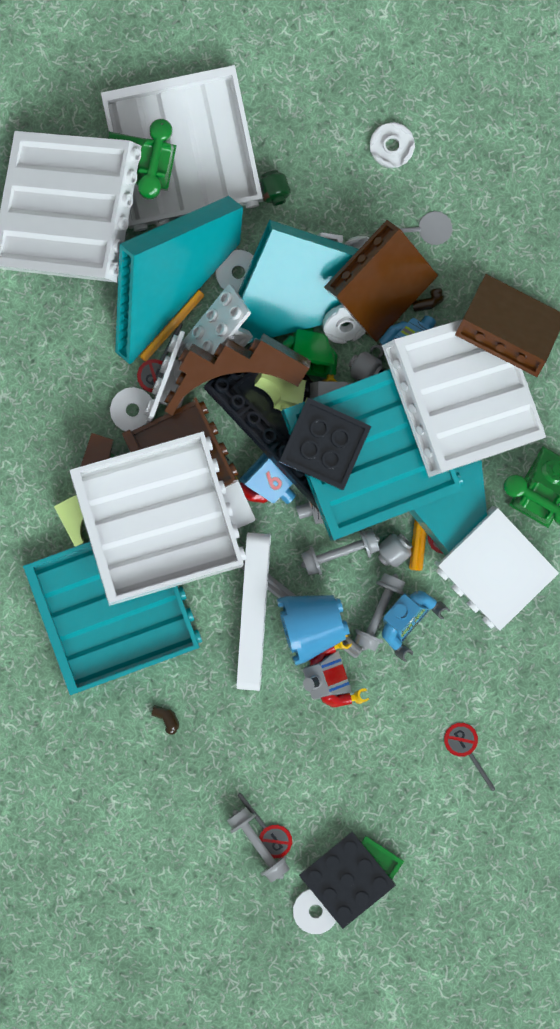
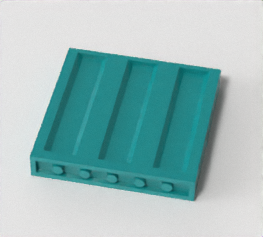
(389, 469)
(102, 640)

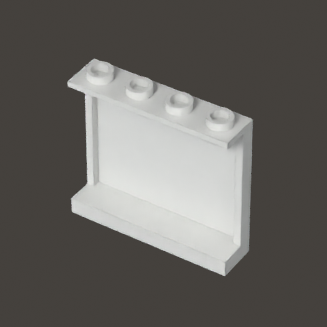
(496, 569)

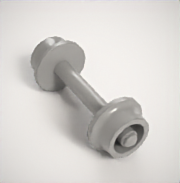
(368, 541)
(391, 585)
(275, 869)

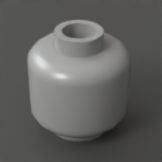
(364, 366)
(394, 550)

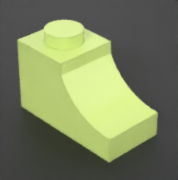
(282, 392)
(72, 519)

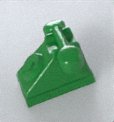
(156, 158)
(539, 491)

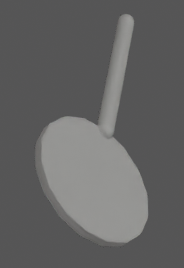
(433, 228)

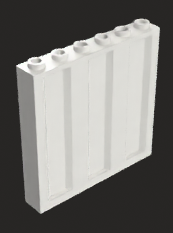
(211, 141)
(67, 204)
(460, 398)
(157, 518)

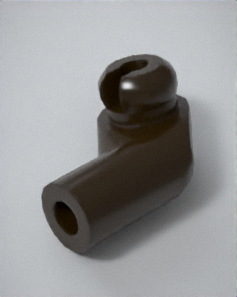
(429, 303)
(169, 718)

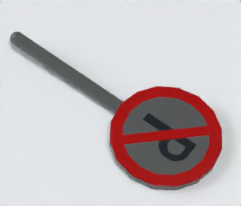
(150, 369)
(462, 741)
(274, 837)

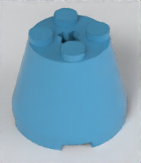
(312, 624)

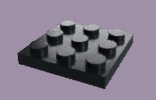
(325, 444)
(347, 879)

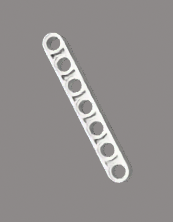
(253, 611)

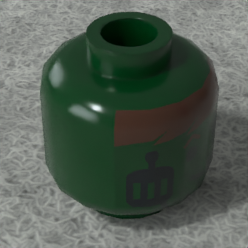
(274, 187)

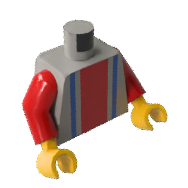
(328, 680)

